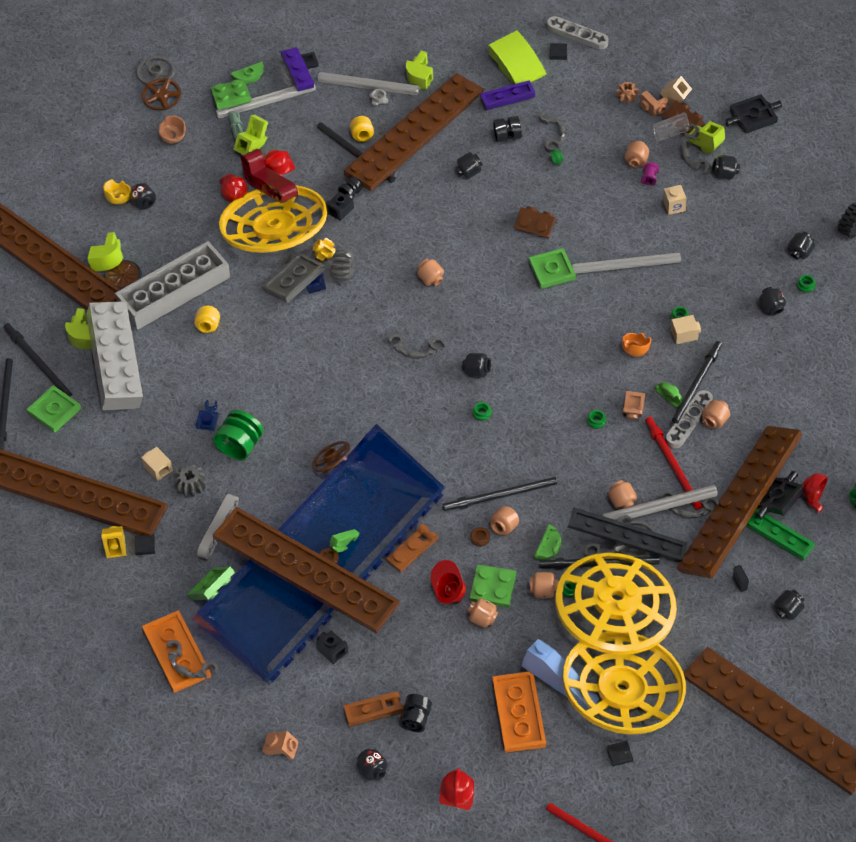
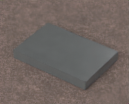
(293, 277)

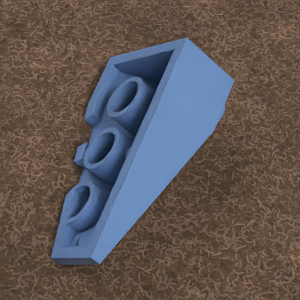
(548, 666)

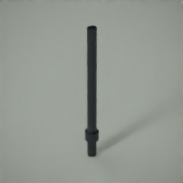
(345, 144)
(18, 339)
(710, 357)
(5, 400)
(464, 502)
(560, 563)

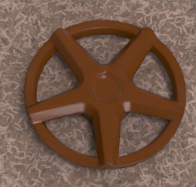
(161, 94)
(330, 456)

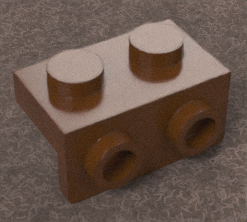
(677, 108)
(535, 222)

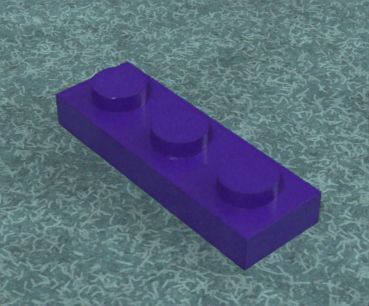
(297, 69)
(507, 95)

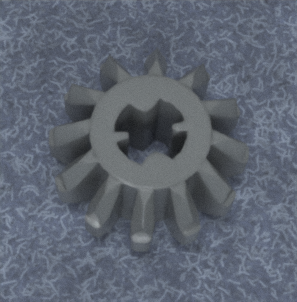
(342, 265)
(190, 480)

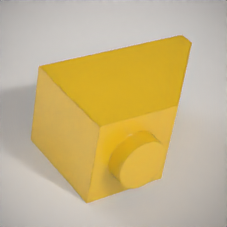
(114, 541)

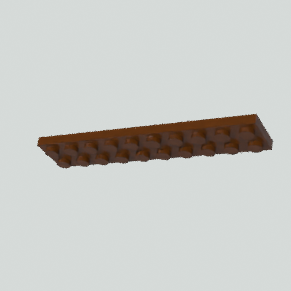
(413, 131)
(53, 261)
(80, 494)
(739, 502)
(306, 570)
(775, 718)

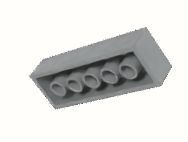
(174, 284)
(114, 356)

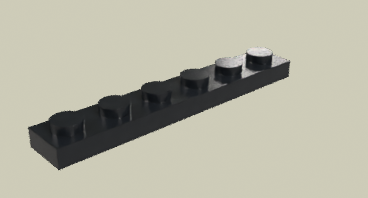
(627, 534)

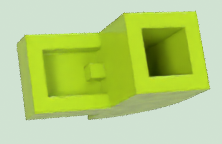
(417, 71)
(253, 137)
(709, 137)
(106, 256)
(78, 330)

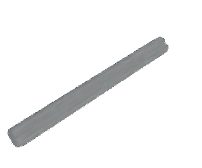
(368, 83)
(263, 100)
(626, 263)
(664, 503)

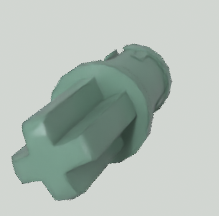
(236, 124)

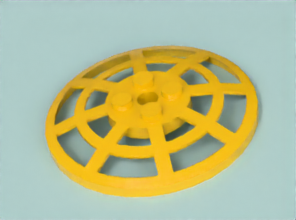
(273, 223)
(612, 608)
(631, 679)

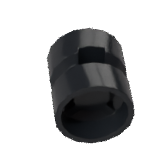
(507, 129)
(415, 713)

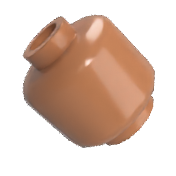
(636, 154)
(430, 272)
(715, 414)
(622, 495)
(504, 520)
(543, 584)
(482, 613)

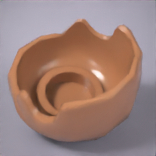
(171, 126)

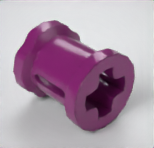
(650, 171)

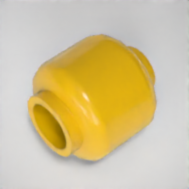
(361, 129)
(207, 319)

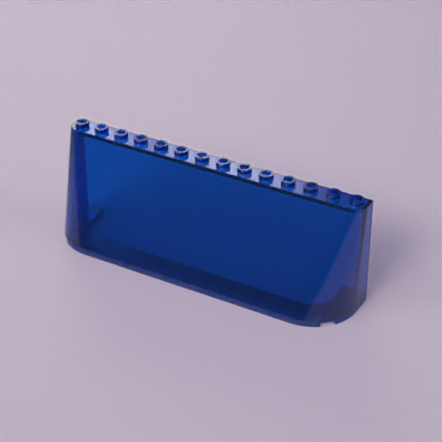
(366, 493)

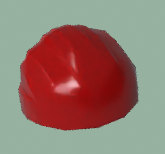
(233, 187)
(813, 489)

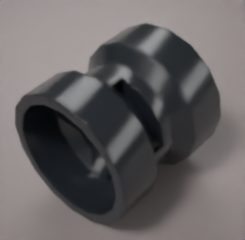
(351, 186)

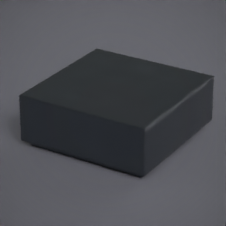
(558, 51)
(310, 60)
(144, 544)
(740, 578)
(620, 753)

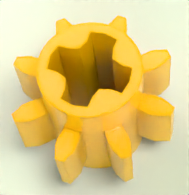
(324, 249)

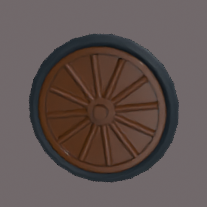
(123, 274)

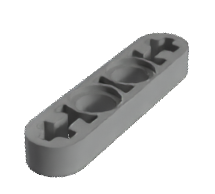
(577, 33)
(691, 420)
(208, 543)

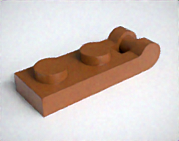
(412, 548)
(373, 708)

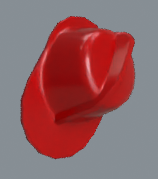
(279, 162)
(447, 582)
(457, 790)

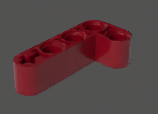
(265, 179)

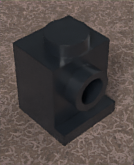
(340, 205)
(333, 651)

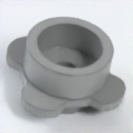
(378, 97)

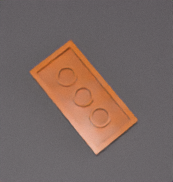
(174, 628)
(519, 712)

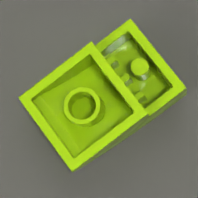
(516, 58)

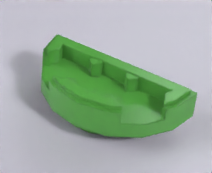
(249, 74)
(670, 393)
(339, 541)
(549, 544)

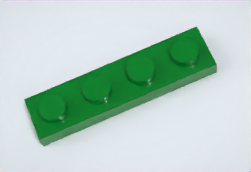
(781, 535)

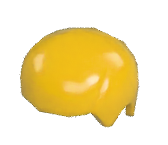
(113, 189)

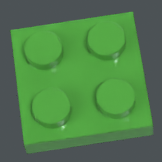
(230, 94)
(552, 268)
(54, 409)
(210, 583)
(493, 585)

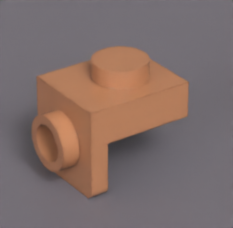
(650, 104)
(634, 404)
(280, 743)

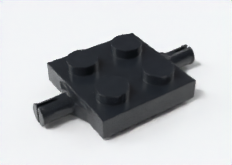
(753, 113)
(780, 496)

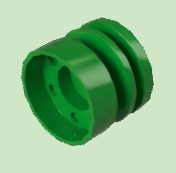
(238, 434)

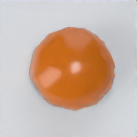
(635, 344)

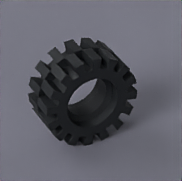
(847, 224)

